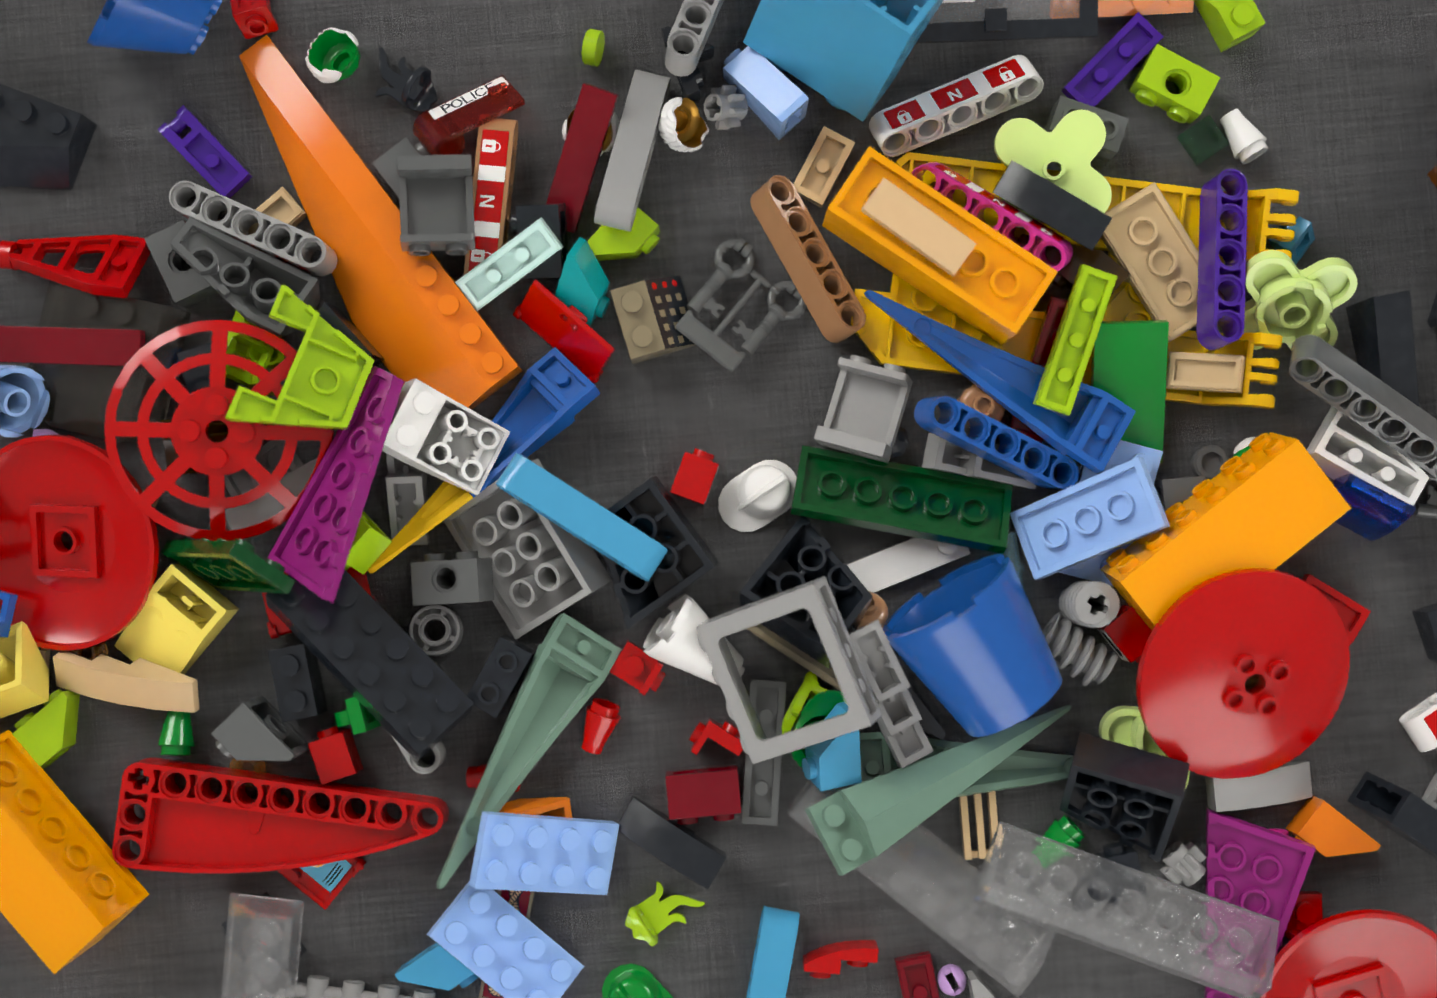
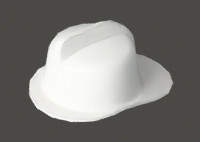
(757, 496)

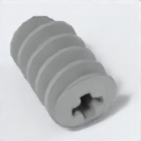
(1101, 605)
(1078, 651)

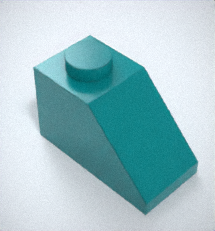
(583, 282)

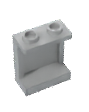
(865, 409)

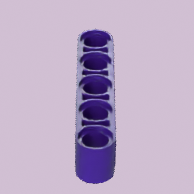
(1212, 273)

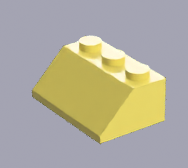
(22, 672)

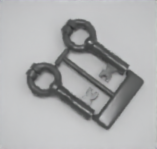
(709, 340)

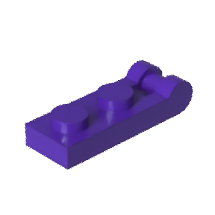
(205, 153)

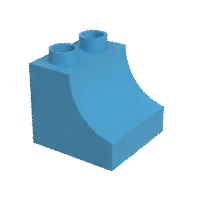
(841, 46)

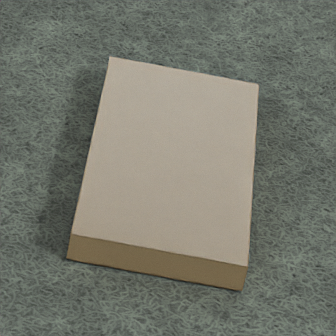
(1159, 257)

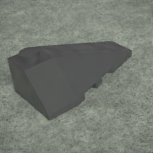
(243, 274)

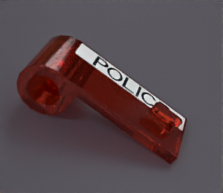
(443, 126)

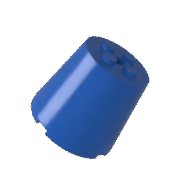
(978, 646)

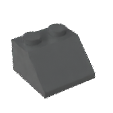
(258, 734)

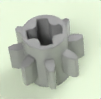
(725, 107)
(1183, 863)

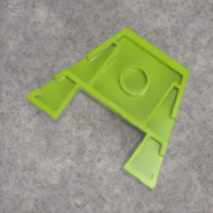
(321, 381)

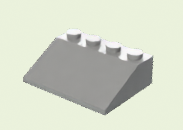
(534, 561)

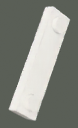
(904, 562)

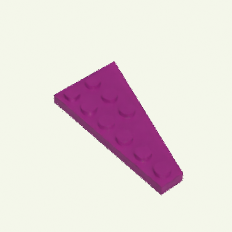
(328, 513)
(1254, 870)

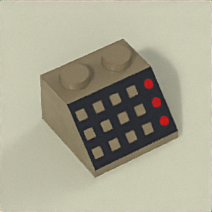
(650, 316)

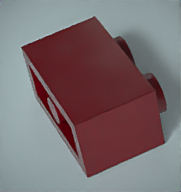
(703, 794)

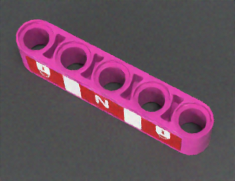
(1008, 216)

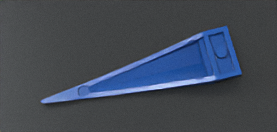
(1085, 435)

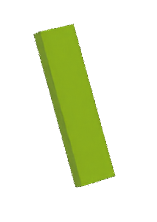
(1075, 340)

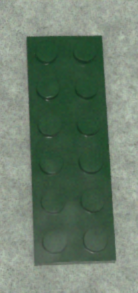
(902, 499)

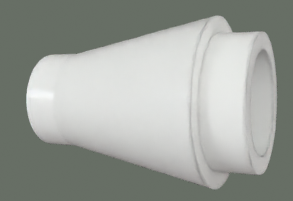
(1244, 138)

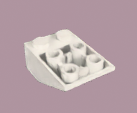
(443, 437)

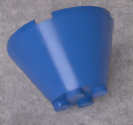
(154, 25)

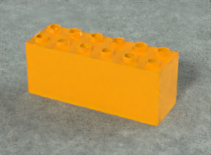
(990, 289)
(1241, 519)
(54, 866)

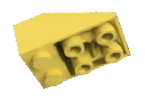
(176, 621)

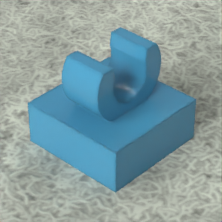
(1302, 240)

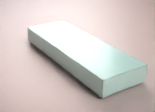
(509, 264)

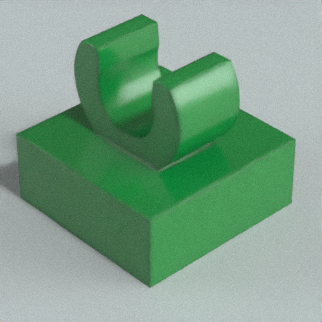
(356, 715)

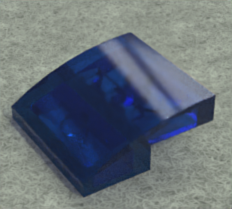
(1372, 509)

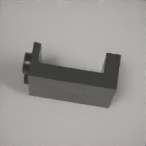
(436, 204)

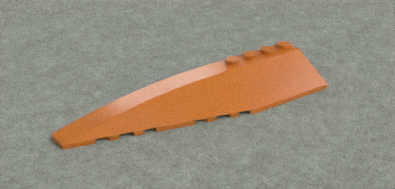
(393, 298)

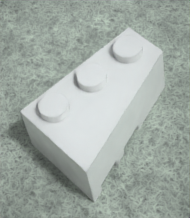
(1348, 448)

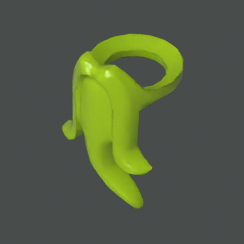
(805, 692)
(652, 915)

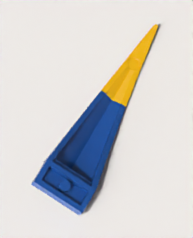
(533, 414)

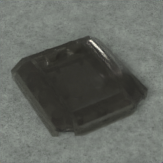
(82, 391)

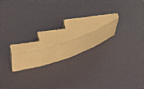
(133, 684)

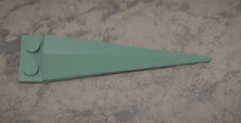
(555, 688)
(1017, 770)
(880, 811)

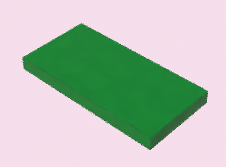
(1132, 367)

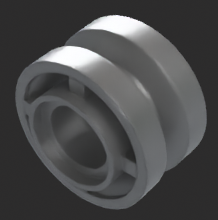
(419, 630)

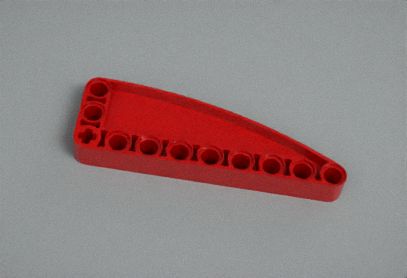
(238, 834)

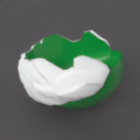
(333, 55)

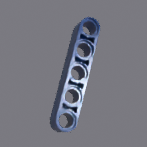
(982, 438)

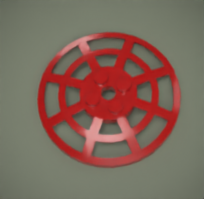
(190, 432)

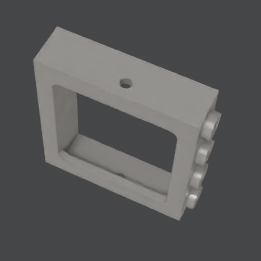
(819, 601)

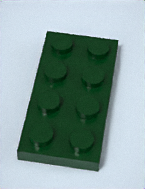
(229, 565)

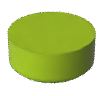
(593, 47)

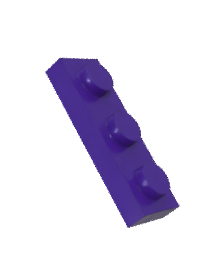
(1113, 62)

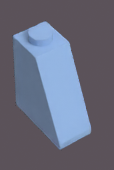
(767, 90)

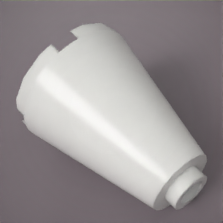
(676, 640)

